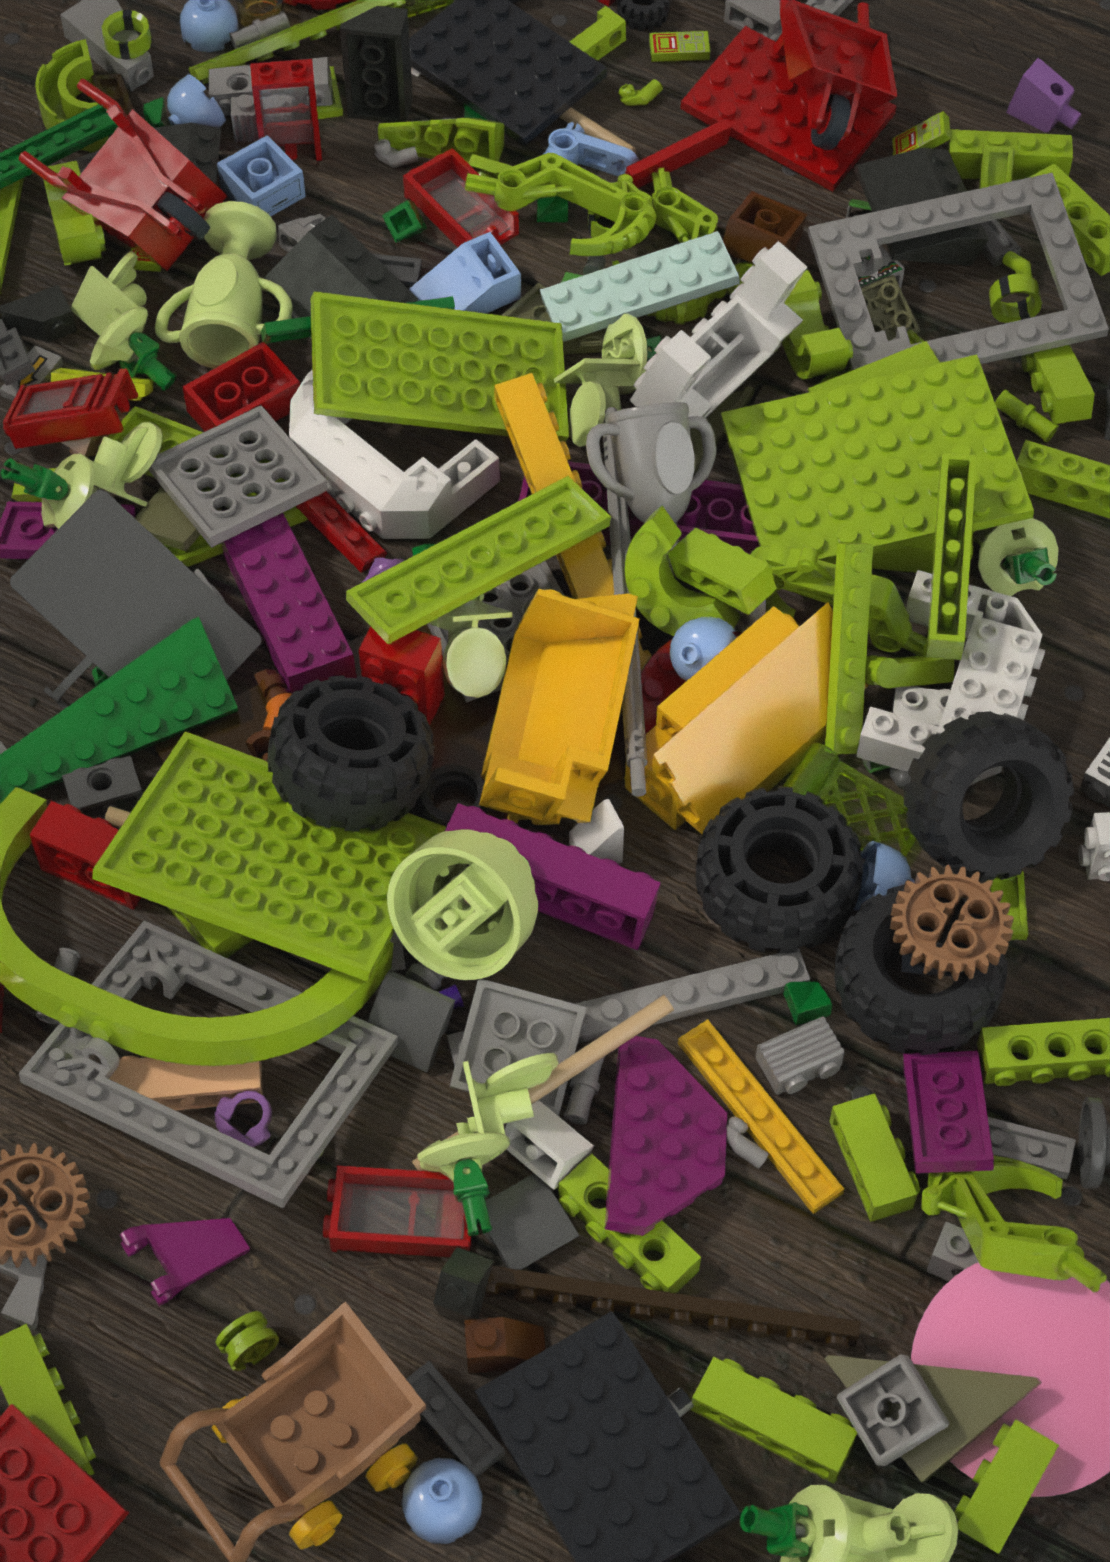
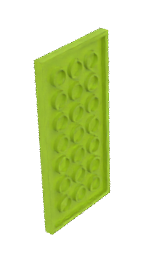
(427, 363)

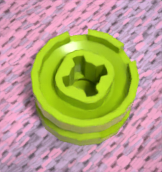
(247, 1340)

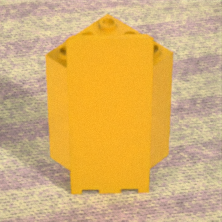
(559, 707)
(740, 719)

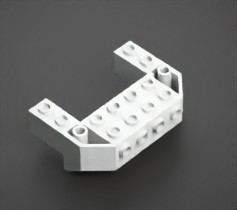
(731, 344)
(377, 491)
(990, 675)

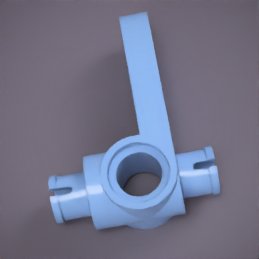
(590, 151)

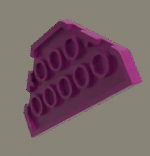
(663, 1139)

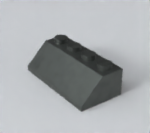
(377, 65)

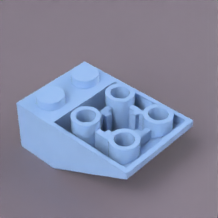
(475, 275)

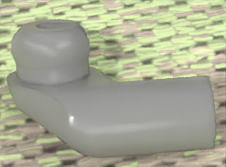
(392, 157)
(741, 1145)

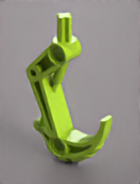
(555, 175)
(687, 221)
(803, 574)
(1004, 1245)

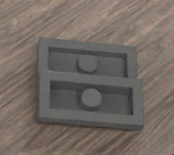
(414, 1015)
(527, 1223)

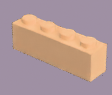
(187, 1085)

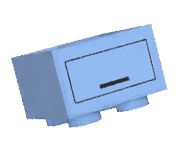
(262, 177)

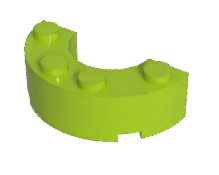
(58, 86)
(77, 234)
(812, 346)
(659, 594)

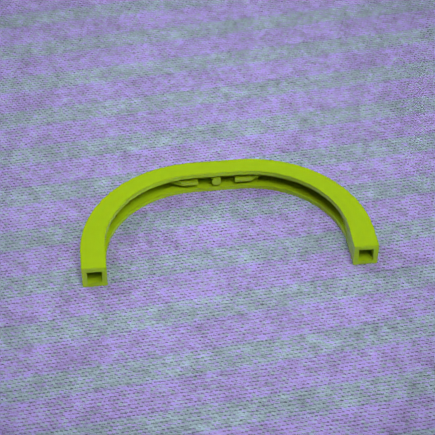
(153, 1032)

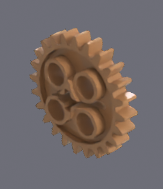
(984, 937)
(55, 1184)

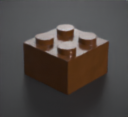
(761, 224)

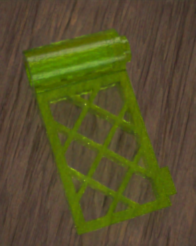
(819, 774)

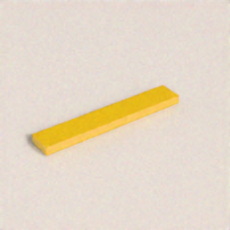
(763, 1117)

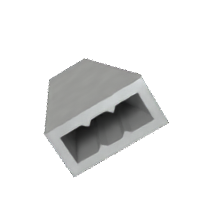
(85, 22)

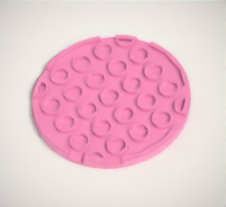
(1032, 1330)

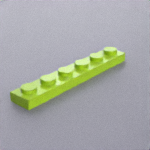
(849, 646)

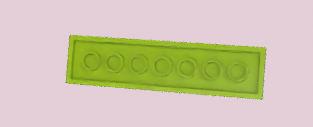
(477, 559)

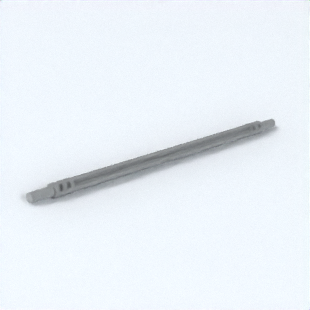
(632, 700)

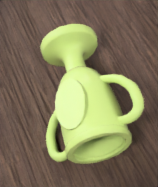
(227, 294)

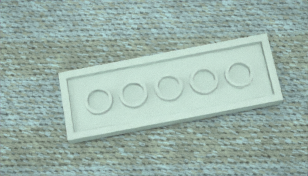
(640, 285)

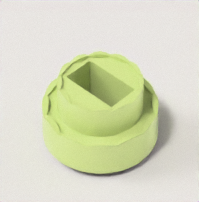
(438, 924)

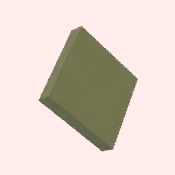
(888, 307)
(168, 522)

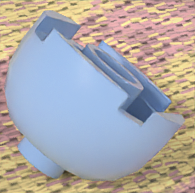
(208, 24)
(191, 105)
(698, 644)
(882, 870)
(442, 1500)

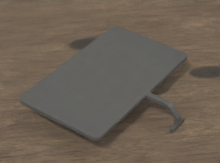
(122, 593)

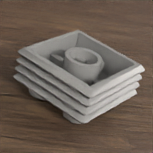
(867, 1404)

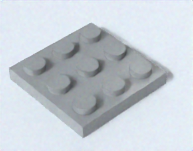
(512, 1026)

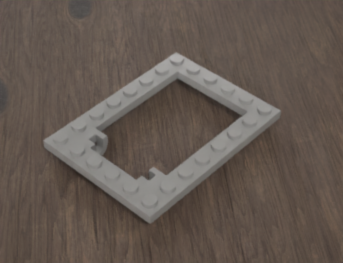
(844, 242)
(68, 1070)

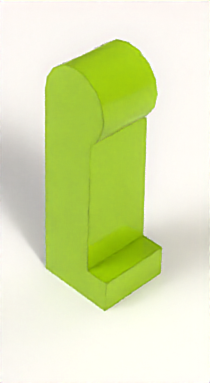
(603, 35)
(908, 670)

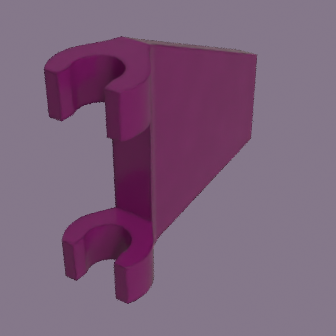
(185, 1251)

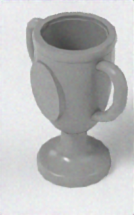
(653, 457)

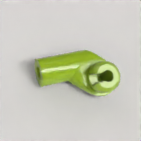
(640, 97)
(1017, 263)

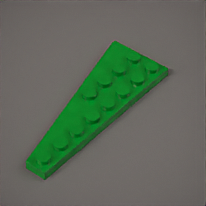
(143, 704)

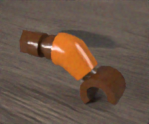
(276, 693)

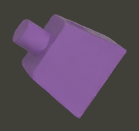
(1043, 99)

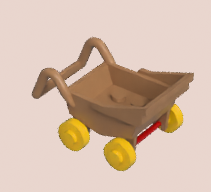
(310, 1432)

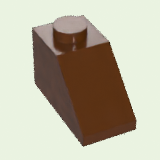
(500, 1343)

